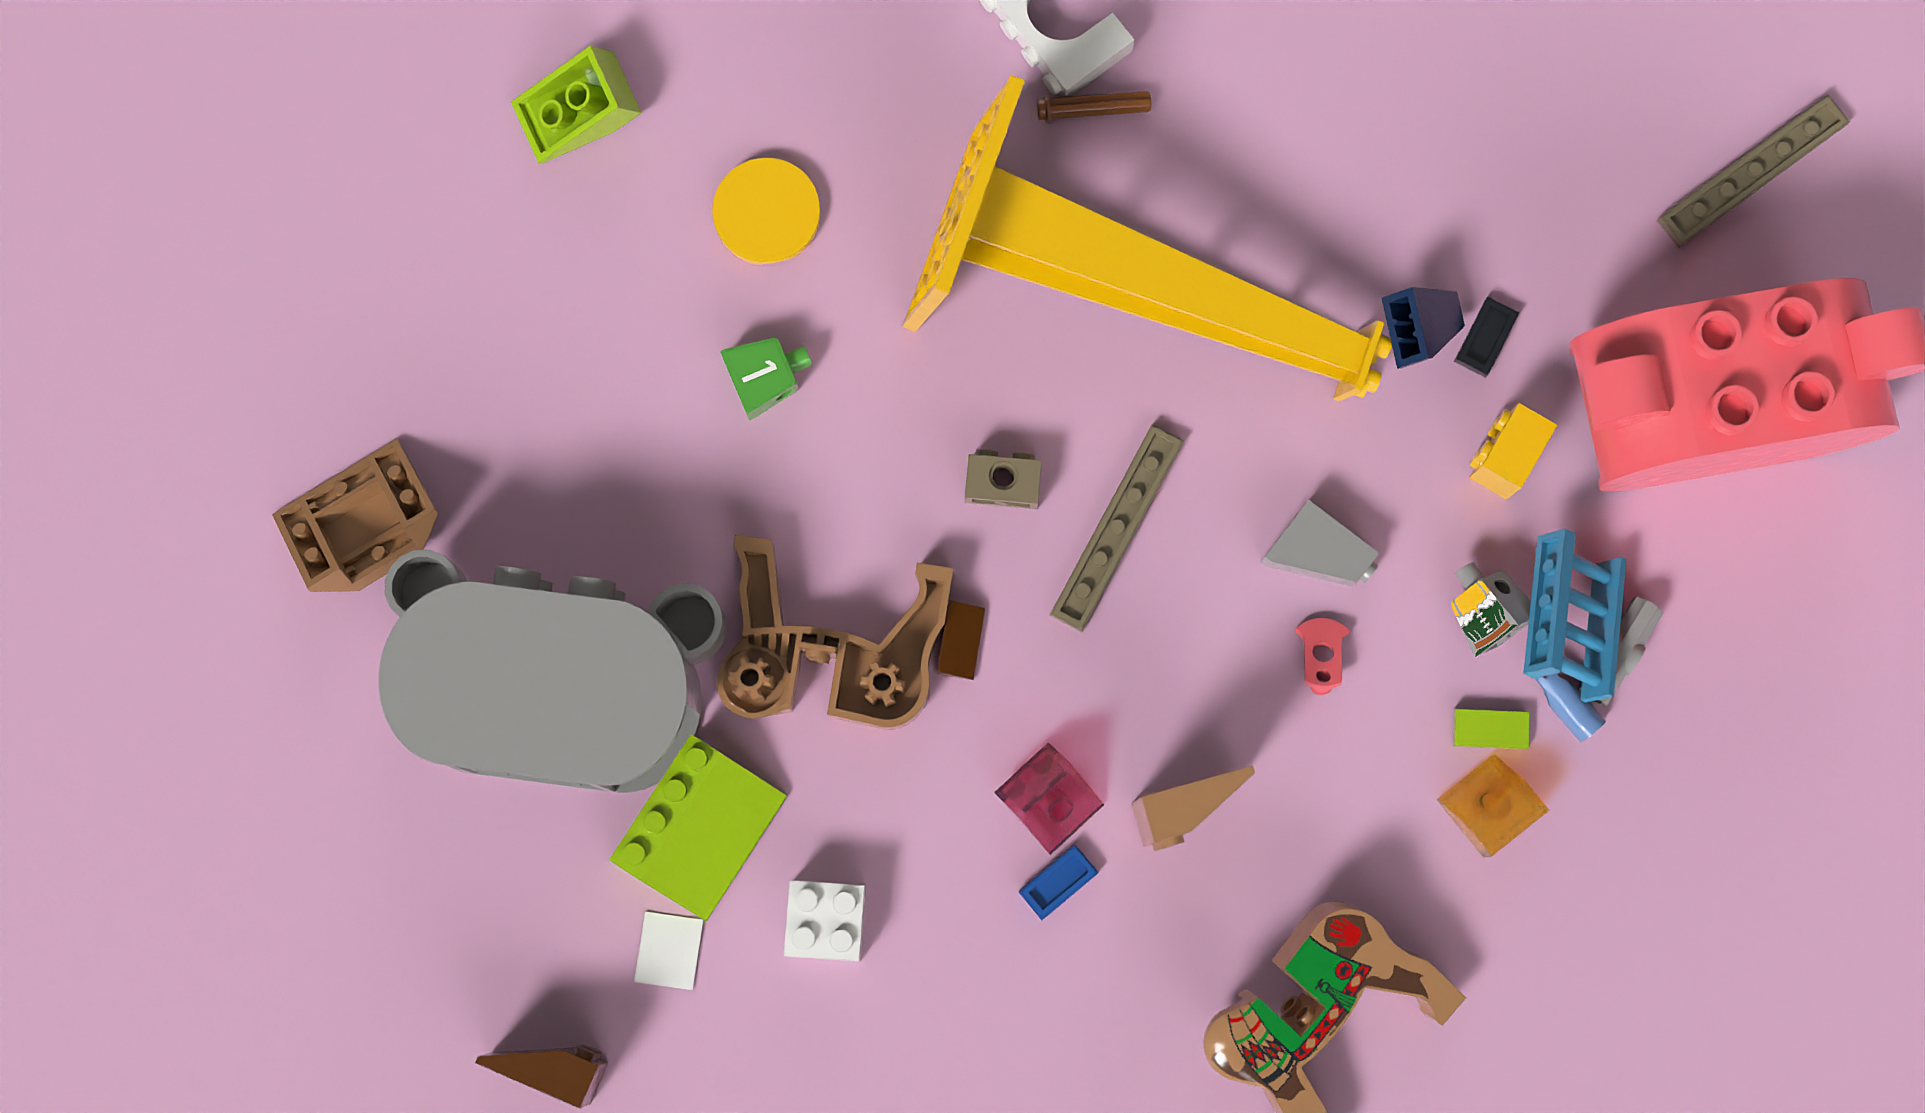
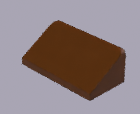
(961, 640)

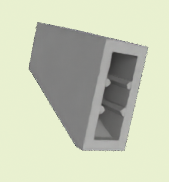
(1322, 549)

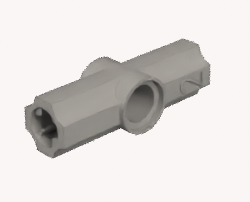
(1635, 628)

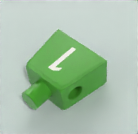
(764, 373)

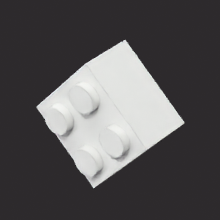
(824, 921)

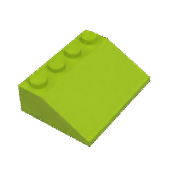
(698, 828)

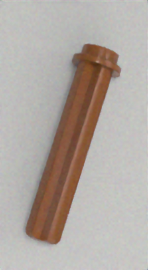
(1093, 105)

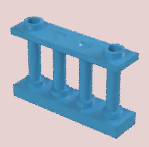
(1549, 615)

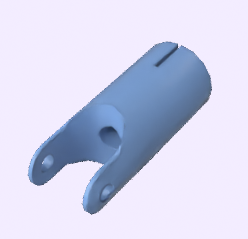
(1565, 701)

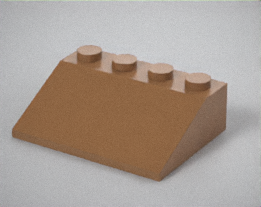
(1179, 810)

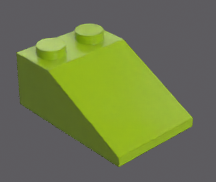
(576, 104)

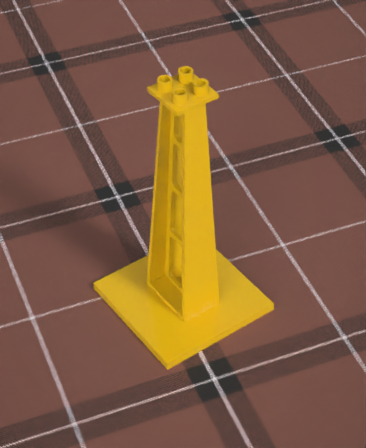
(1068, 248)

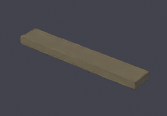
(1753, 171)
(1116, 528)

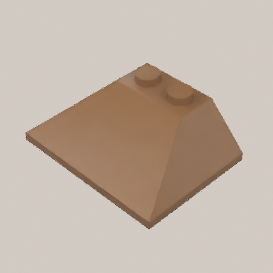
(358, 522)

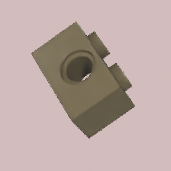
(1019, 494)

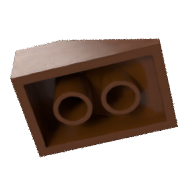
(561, 1073)

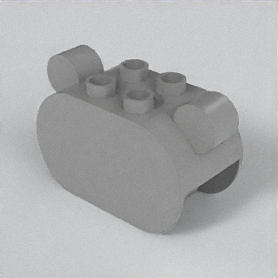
(543, 678)

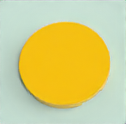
(766, 211)

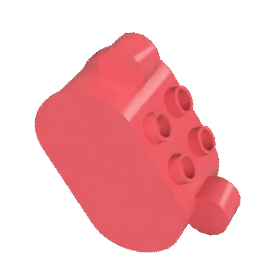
(1743, 381)

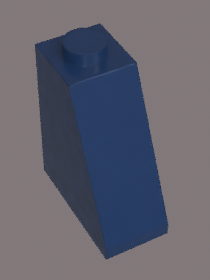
(1421, 322)

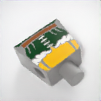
(1489, 608)

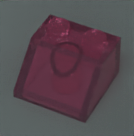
(1049, 798)

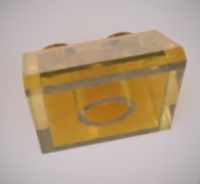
(1492, 805)

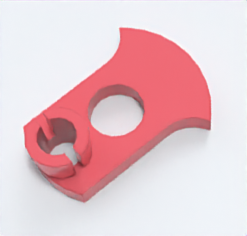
(1330, 634)

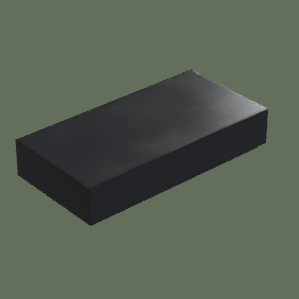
(1486, 337)

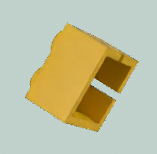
(1513, 450)

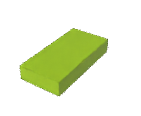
(1490, 729)

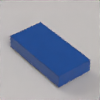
(1058, 882)

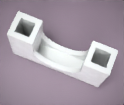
(1065, 63)

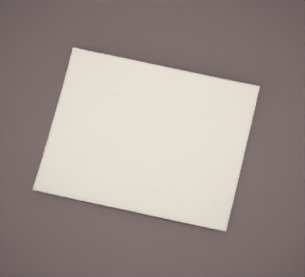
(668, 950)

